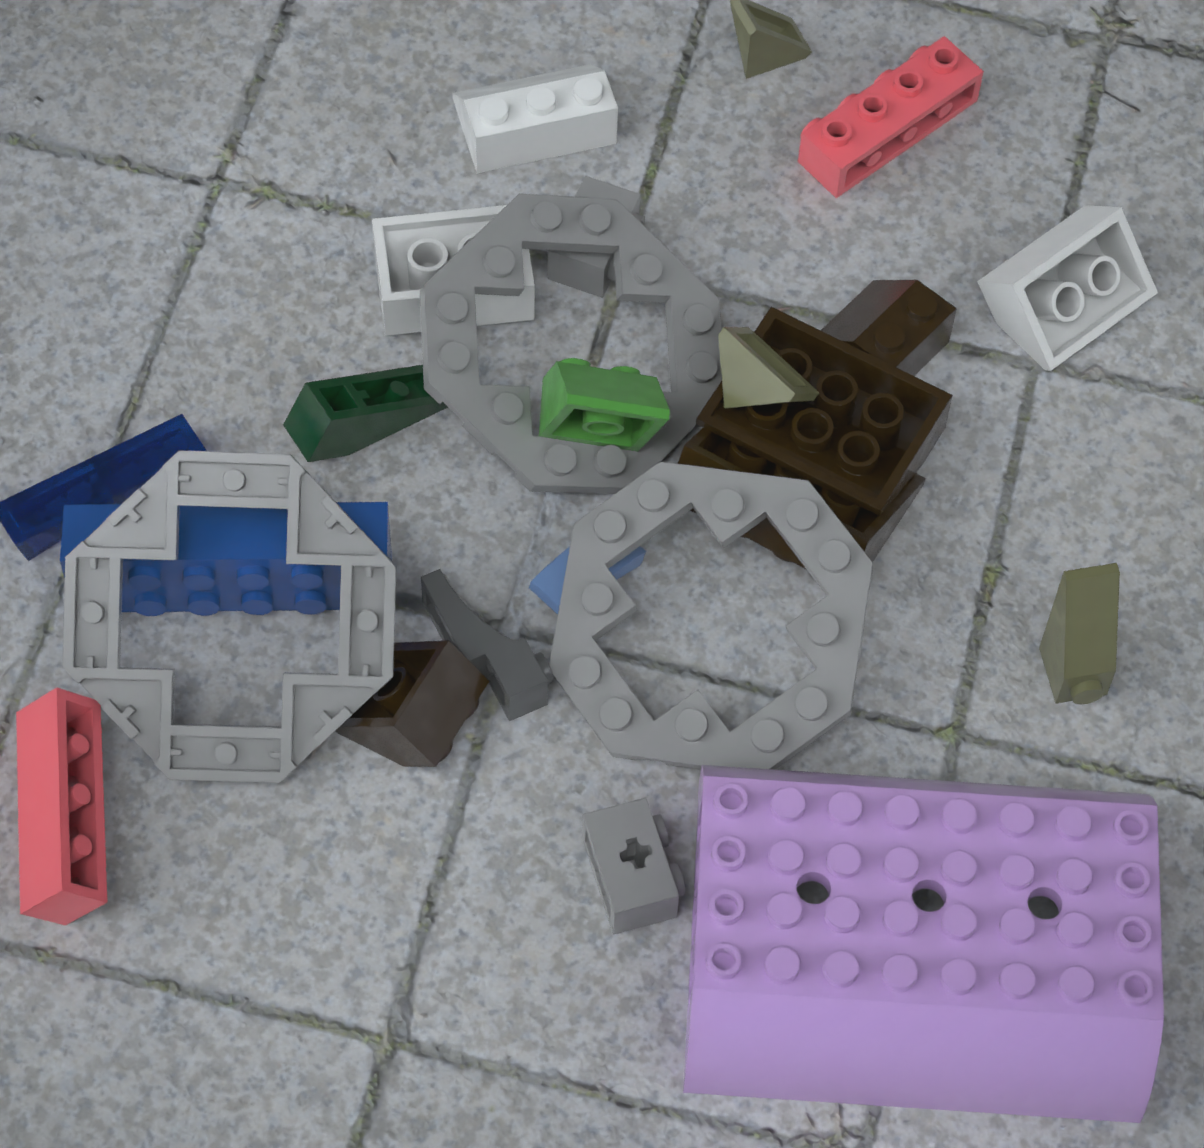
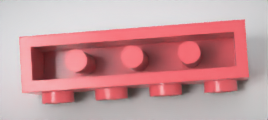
(889, 116)
(61, 807)

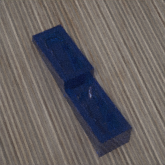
(36, 514)

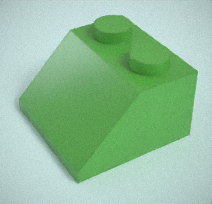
(601, 405)

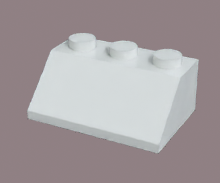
(537, 117)
(418, 246)
(1069, 285)

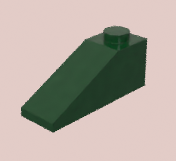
(357, 410)

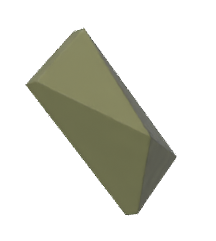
(766, 38)
(756, 373)

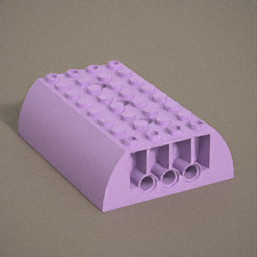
(912, 1003)

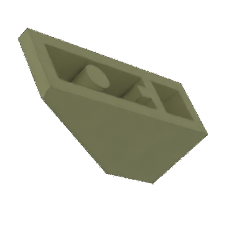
(1082, 634)

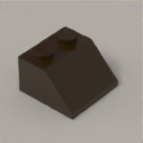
(896, 323)
(420, 706)

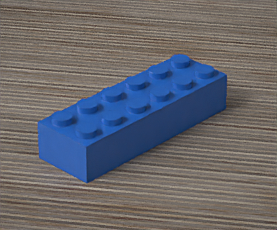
(228, 561)

